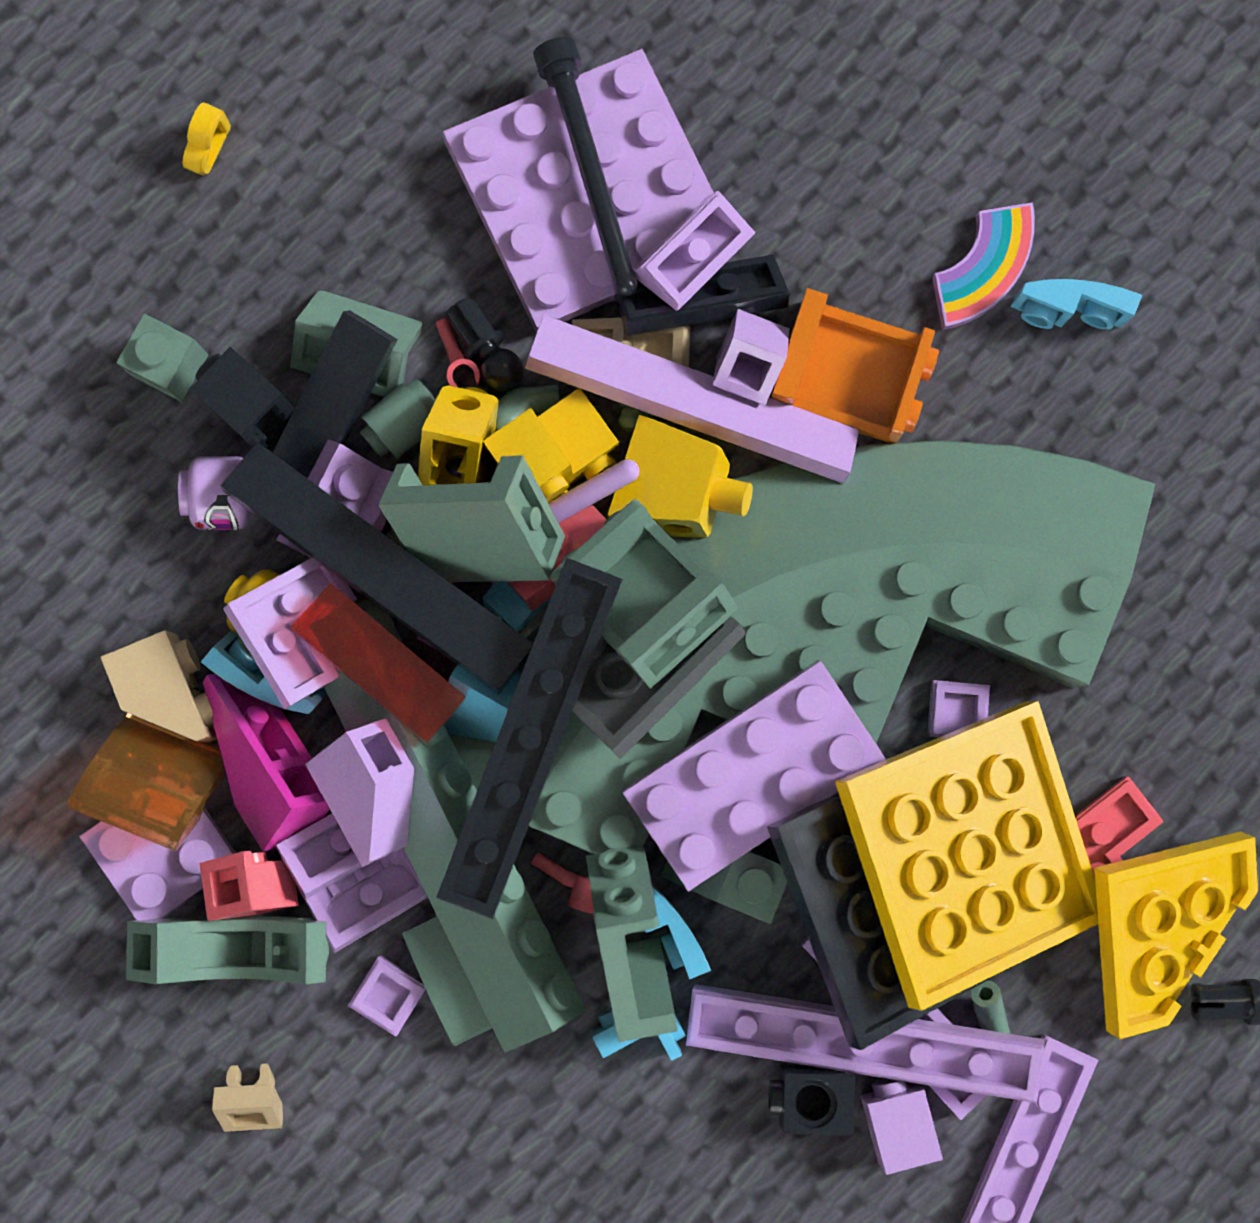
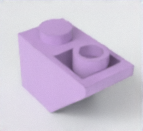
(367, 789)

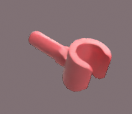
(454, 353)
(581, 892)

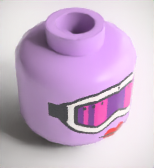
(203, 497)

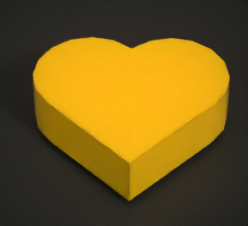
(205, 138)

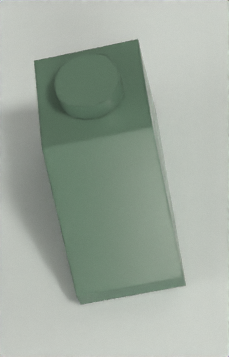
(747, 885)

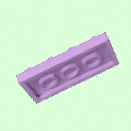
(751, 772)

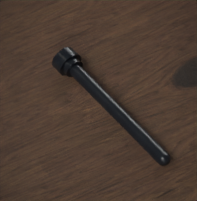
(559, 65)

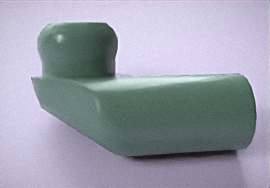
(521, 399)

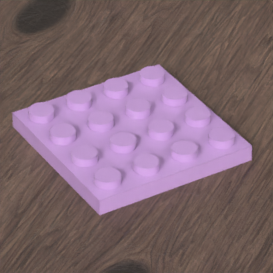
(534, 197)

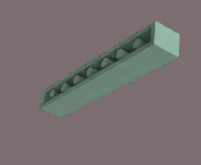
(503, 957)

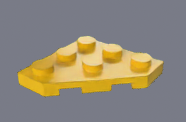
(1165, 924)

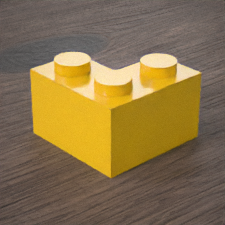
(558, 444)

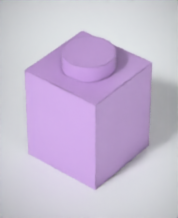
(751, 357)
(900, 1125)

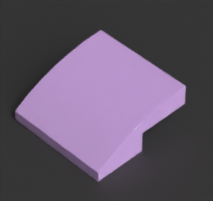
(341, 890)

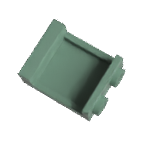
(476, 528)
(664, 596)
(633, 970)

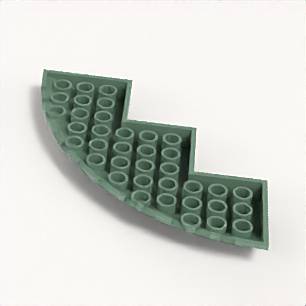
(940, 534)

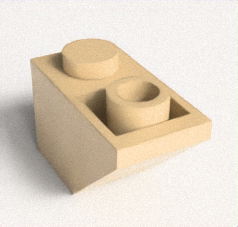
(157, 684)

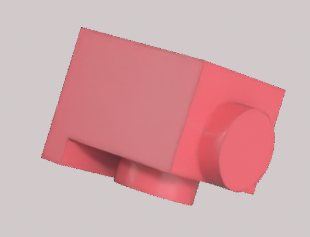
(246, 886)

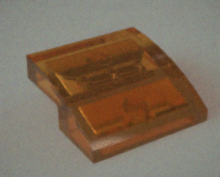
(149, 782)

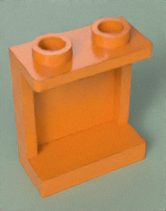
(855, 369)

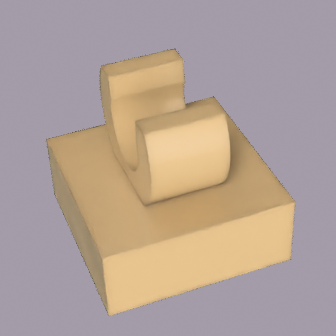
(248, 1106)

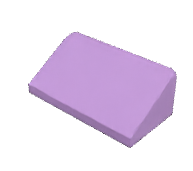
(694, 251)

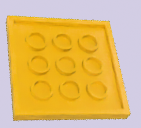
(971, 853)

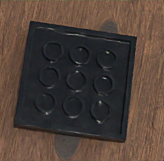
(843, 922)

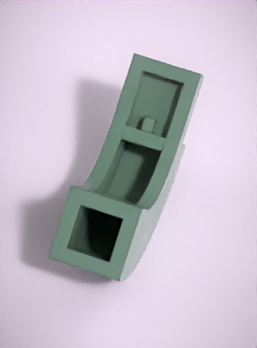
(227, 949)

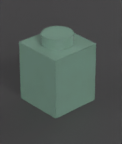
(162, 357)

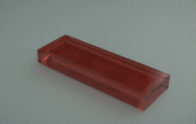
(378, 663)

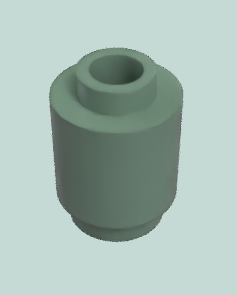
(398, 419)

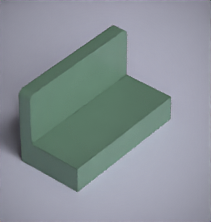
(319, 319)

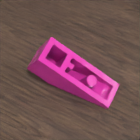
(263, 765)

